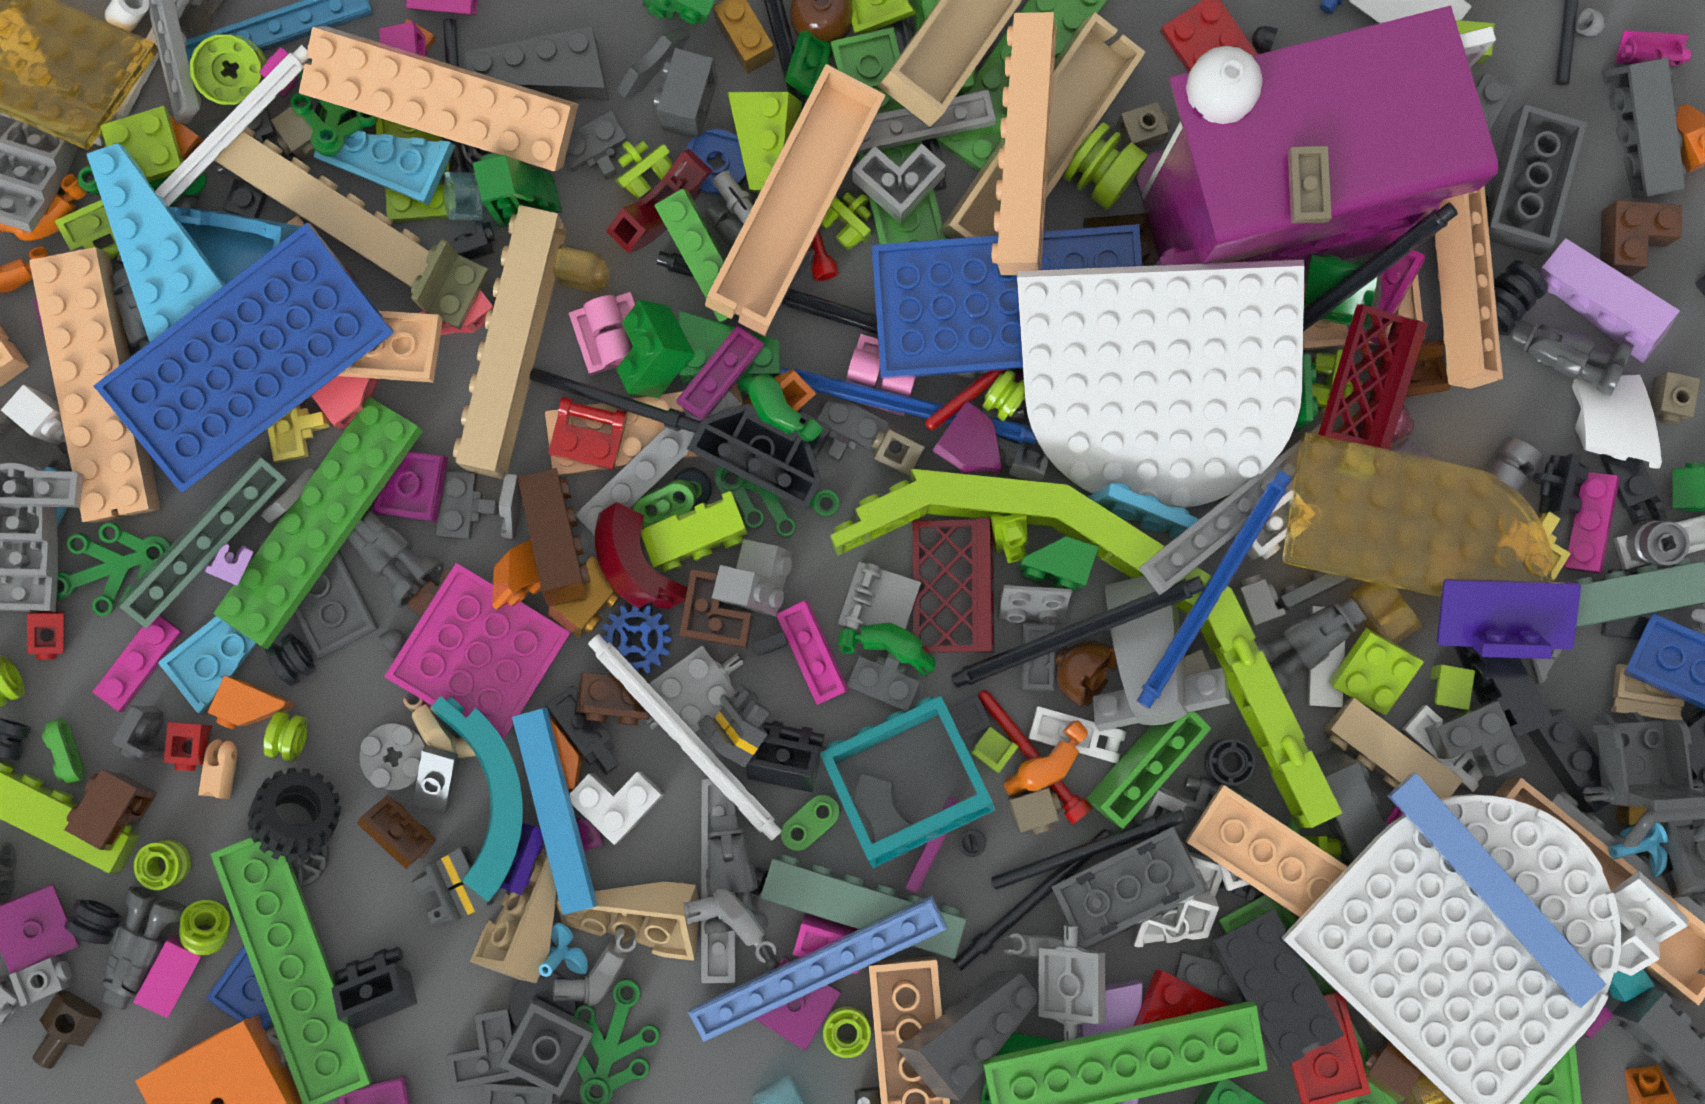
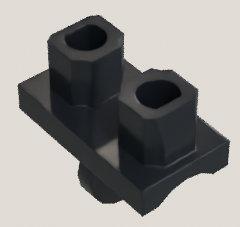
(1558, 484)

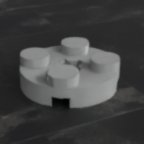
(376, 748)

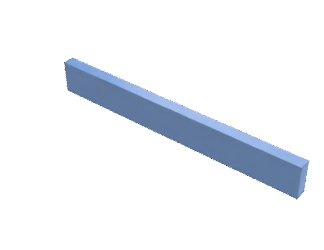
(1497, 890)
(817, 968)

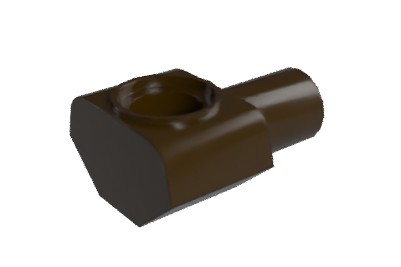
(60, 1031)

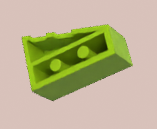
(762, 129)
(694, 533)

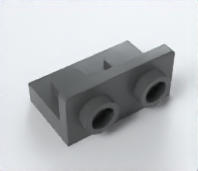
(135, 731)

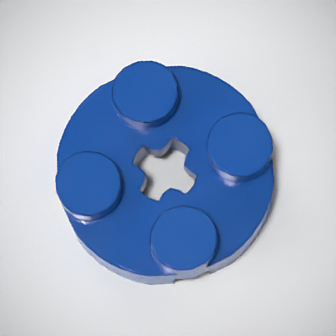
(721, 143)

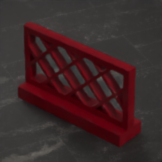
(1387, 383)
(982, 584)

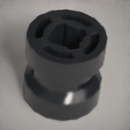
(11, 747)

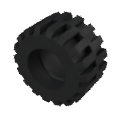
(299, 789)

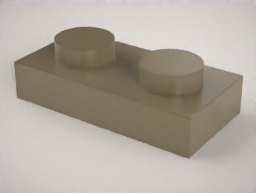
(1309, 184)

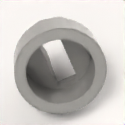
(1590, 18)

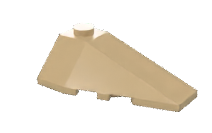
(649, 911)
(523, 930)

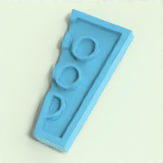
(399, 164)
(1143, 508)
(204, 659)

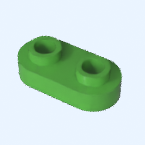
(666, 502)
(61, 741)
(810, 823)

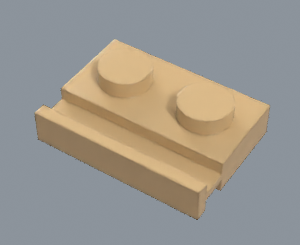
(1639, 697)

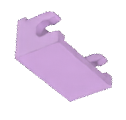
(229, 568)

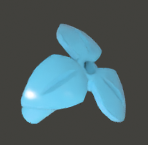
(1650, 843)
(574, 957)

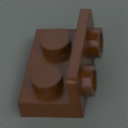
(607, 696)
(397, 831)

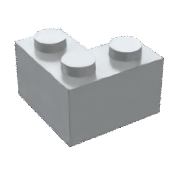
(895, 187)
(756, 580)

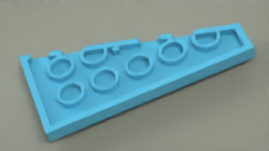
(158, 254)

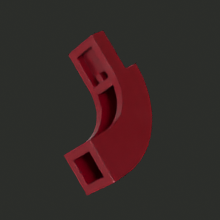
(640, 222)
(624, 563)

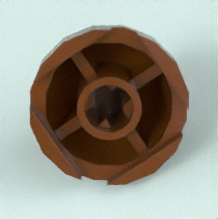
(822, 18)
(1084, 669)

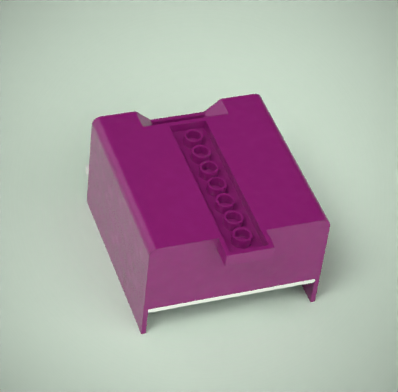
(1397, 132)

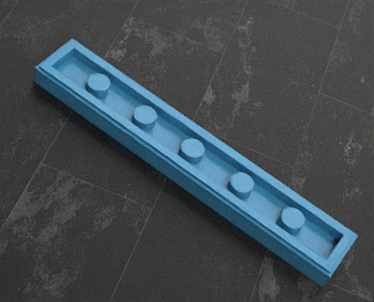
(290, 22)
(554, 811)

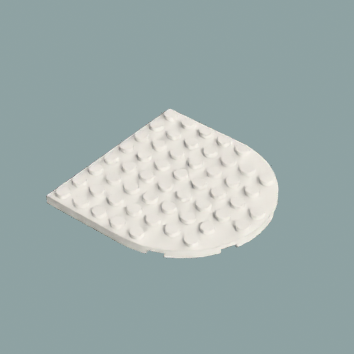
(1163, 373)
(1443, 971)

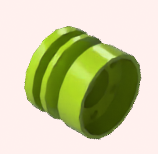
(210, 65)
(1105, 166)

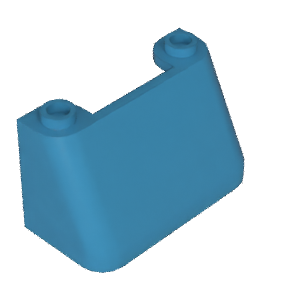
(231, 240)

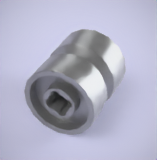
(1514, 463)
(1658, 542)

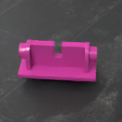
(1649, 46)

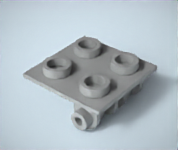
(878, 598)
(1033, 604)

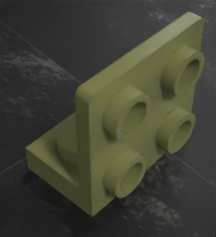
(448, 284)

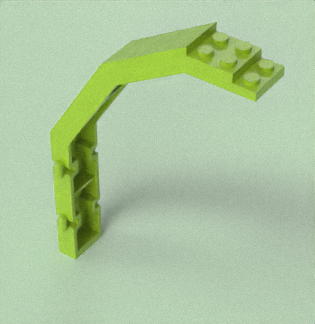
(1125, 549)

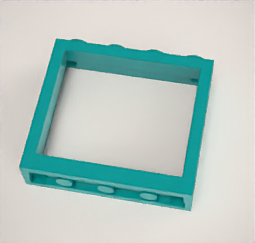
(930, 827)

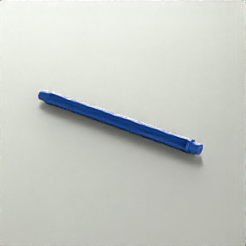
(902, 403)
(1214, 588)

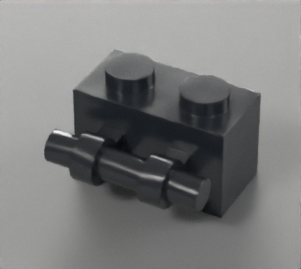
(787, 757)
(373, 994)

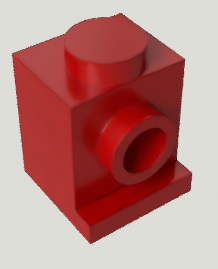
(36, 644)
(177, 739)

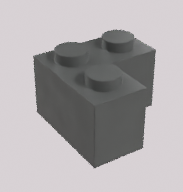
(1483, 732)

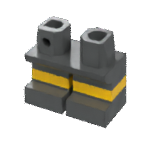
(738, 726)
(442, 877)

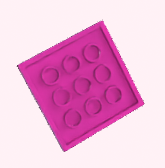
(477, 652)

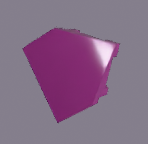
(970, 442)

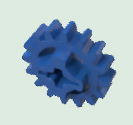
(646, 628)

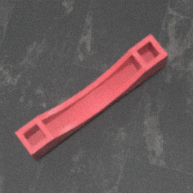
(346, 395)

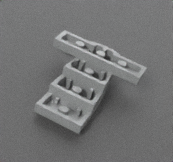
(32, 172)
(30, 534)
(1138, 650)

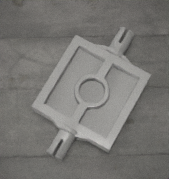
(695, 686)
(1071, 984)

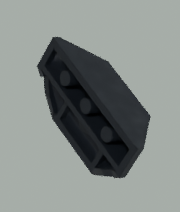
(759, 453)

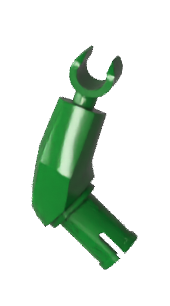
(772, 408)
(890, 637)

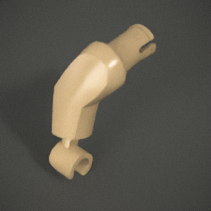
(434, 732)

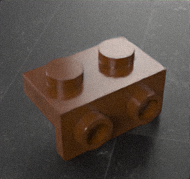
(1429, 371)

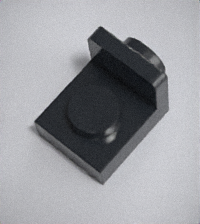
(475, 245)

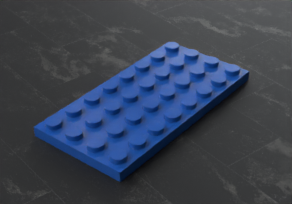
(954, 312)
(244, 358)

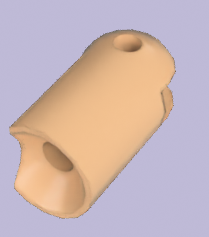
(218, 769)

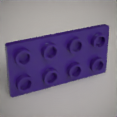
(1508, 616)

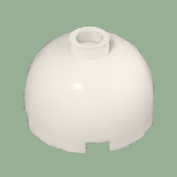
(1224, 84)

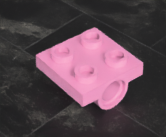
(601, 331)
(865, 370)

